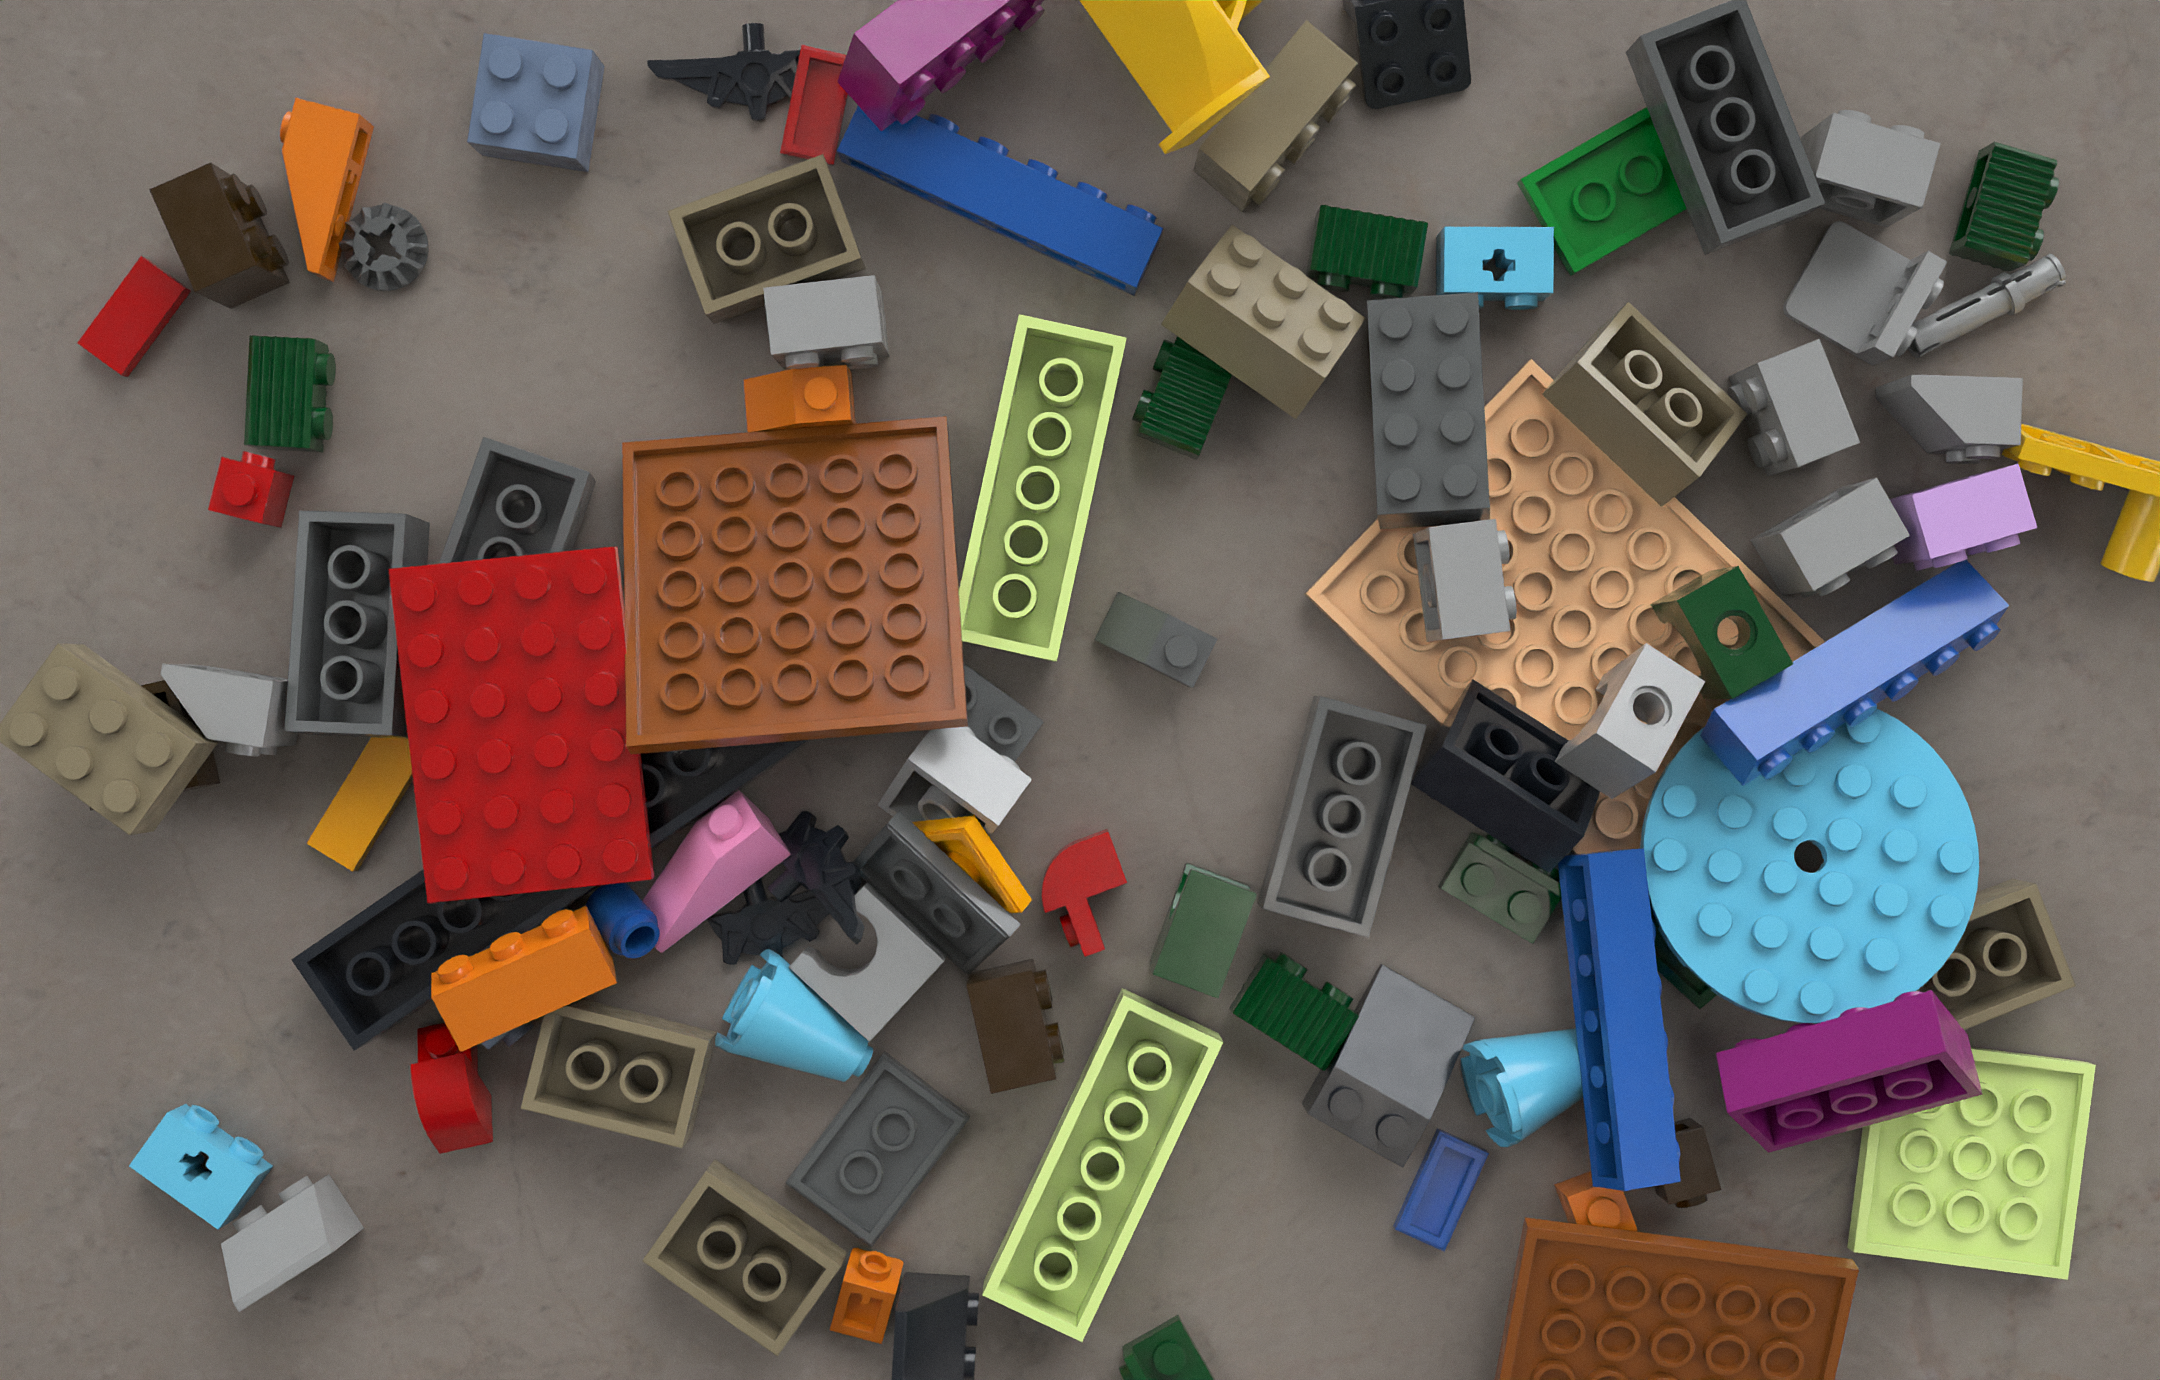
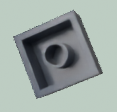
(536, 102)

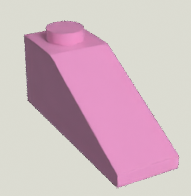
(713, 866)

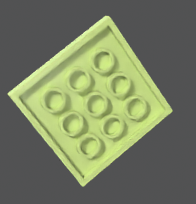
(1981, 1176)

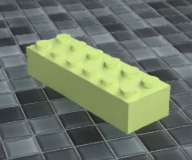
(1038, 486)
(1102, 1165)

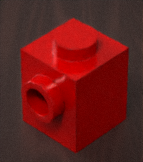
(251, 489)

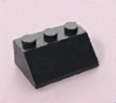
(1504, 779)

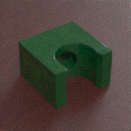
(1696, 614)
(1202, 930)

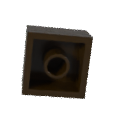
(221, 235)
(1013, 1025)

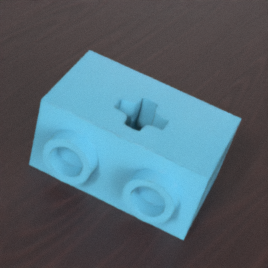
(1522, 251)
(174, 1163)

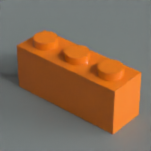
(522, 977)

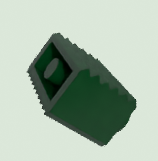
(2005, 207)
(1366, 252)
(288, 394)
(1184, 399)
(1294, 1010)

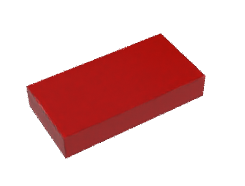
(815, 106)
(134, 316)

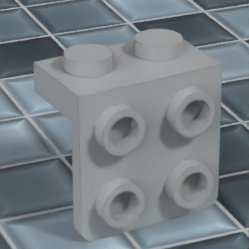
(1863, 293)

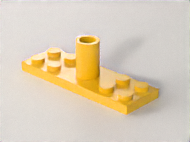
(2136, 536)

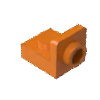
(867, 1295)

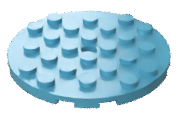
(1825, 941)

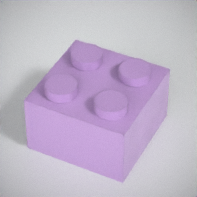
(1963, 515)

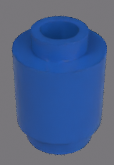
(623, 920)

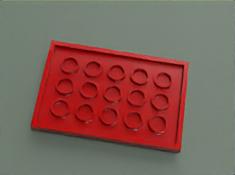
(520, 724)

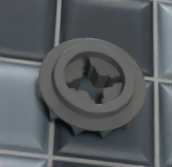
(385, 272)

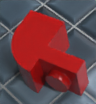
(1073, 876)
(450, 1092)

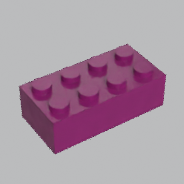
(923, 49)
(1848, 1071)

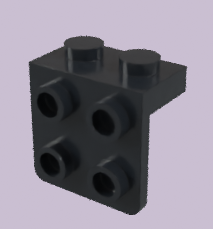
(1410, 49)

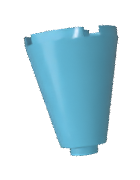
(790, 1025)
(1522, 1081)

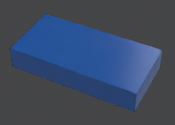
(1440, 1189)

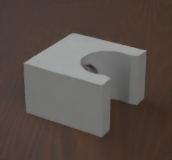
(1614, 745)
(877, 991)

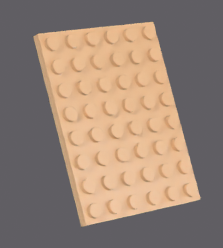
(1583, 574)

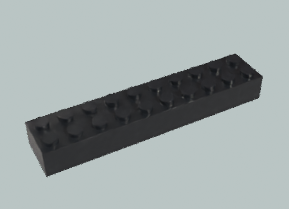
(383, 958)

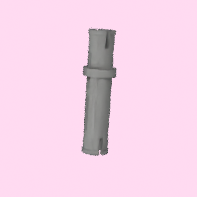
(2004, 295)

